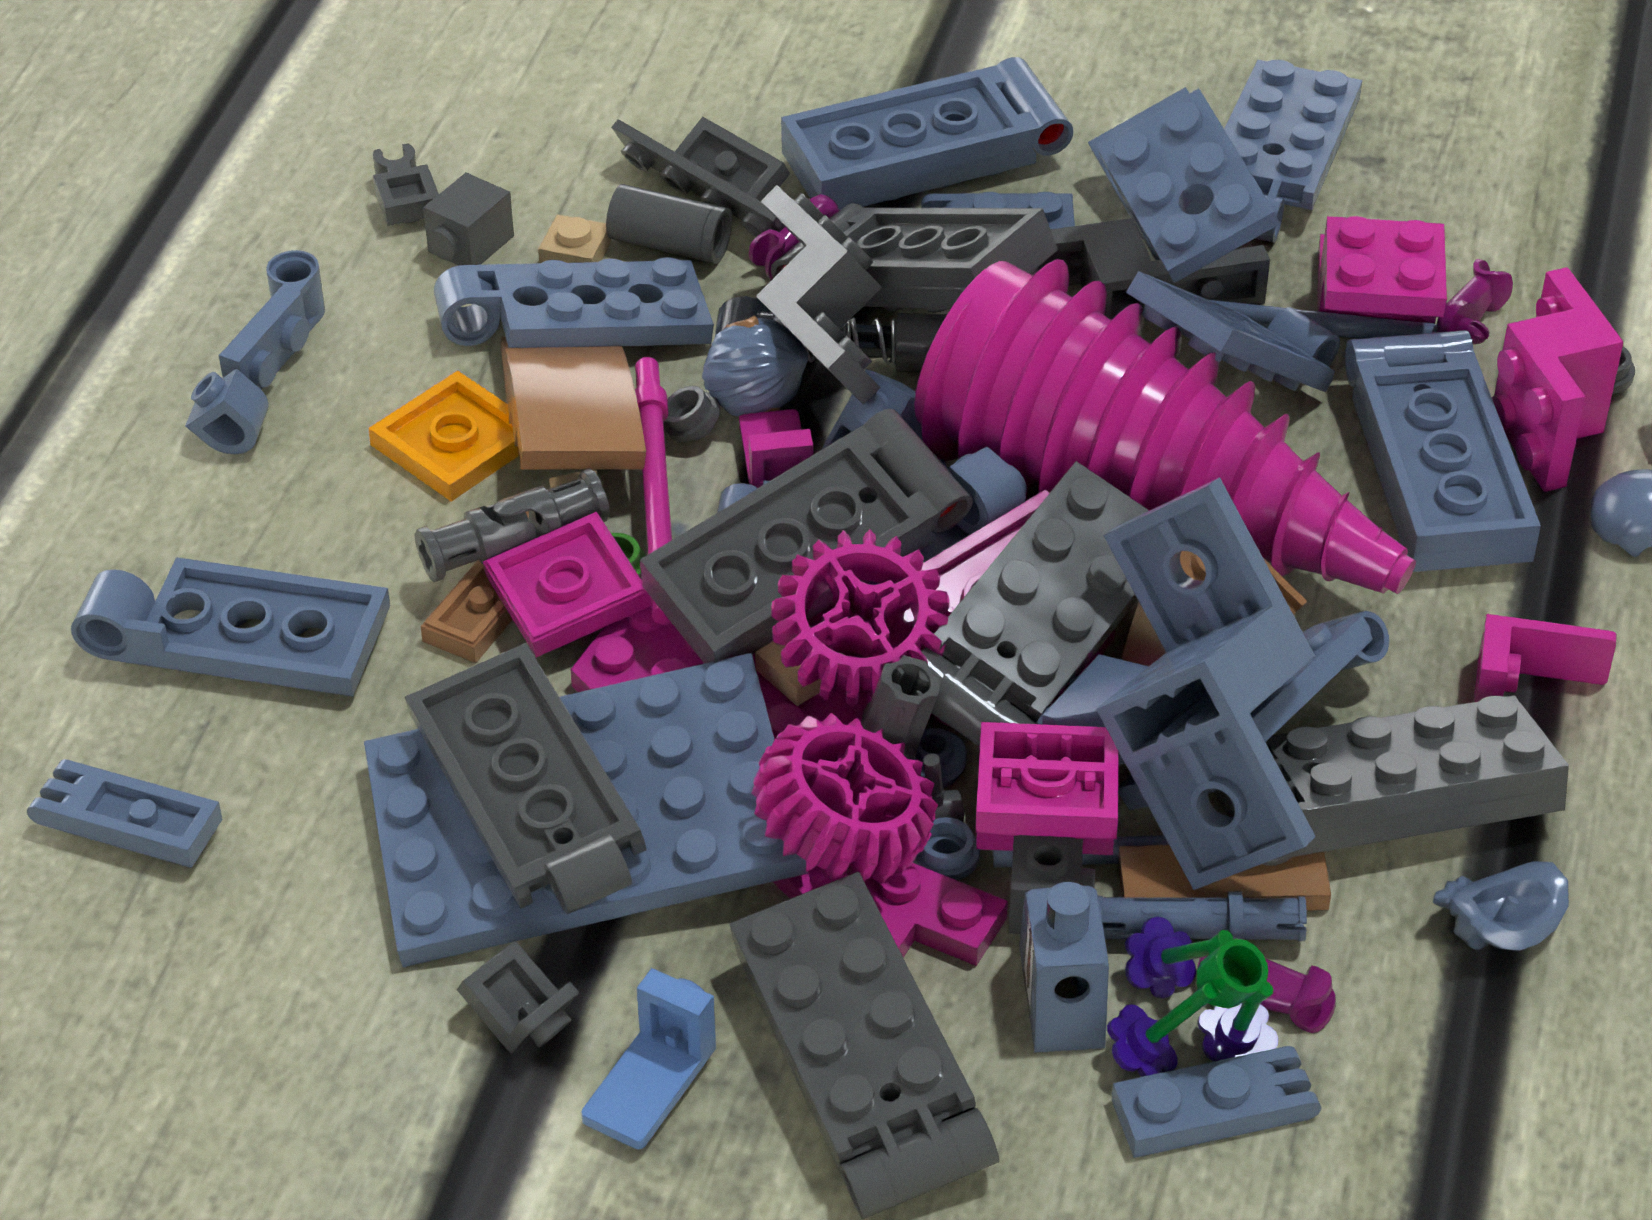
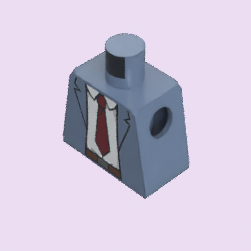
(1061, 940)

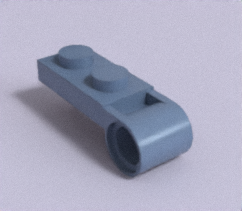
(282, 322)

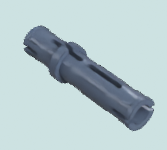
(1208, 916)

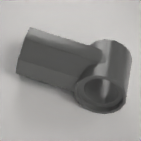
(902, 703)

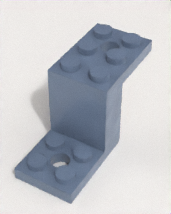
(1183, 183)
(1188, 713)

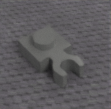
(402, 186)

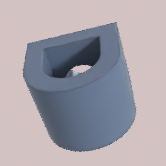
(227, 412)
(991, 484)

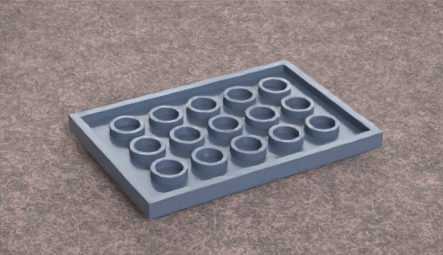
(680, 759)

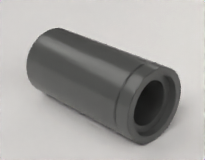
(669, 223)

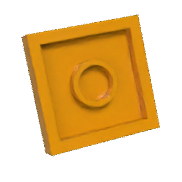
(448, 435)

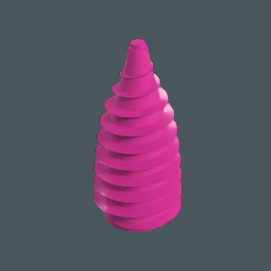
(1064, 384)

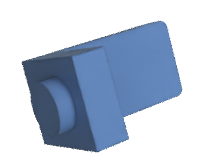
(658, 1064)

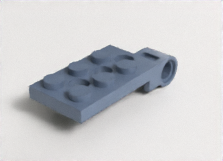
(575, 304)
(128, 625)

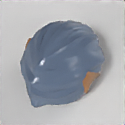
(754, 366)

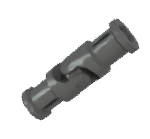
(506, 525)

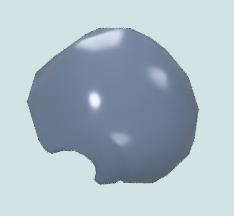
(1624, 510)

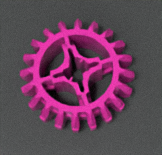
(841, 569)
(844, 799)

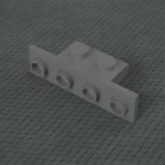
(713, 165)

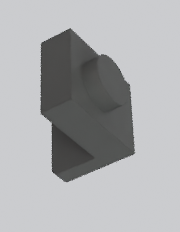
(517, 999)

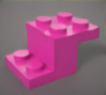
(1382, 268)
(1556, 378)
(1047, 785)

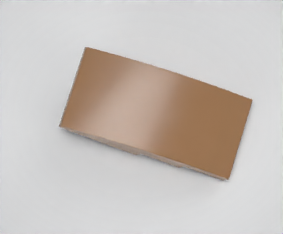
(573, 408)

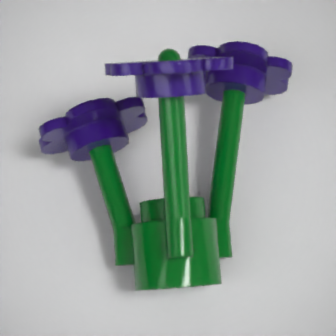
(1228, 978)

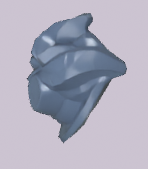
(1507, 908)

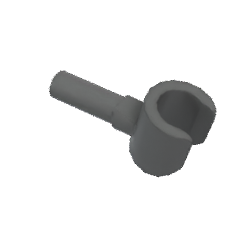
(950, 801)

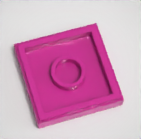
(566, 584)

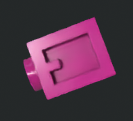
(773, 444)
(1540, 649)

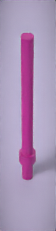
(653, 411)

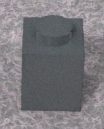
(468, 221)

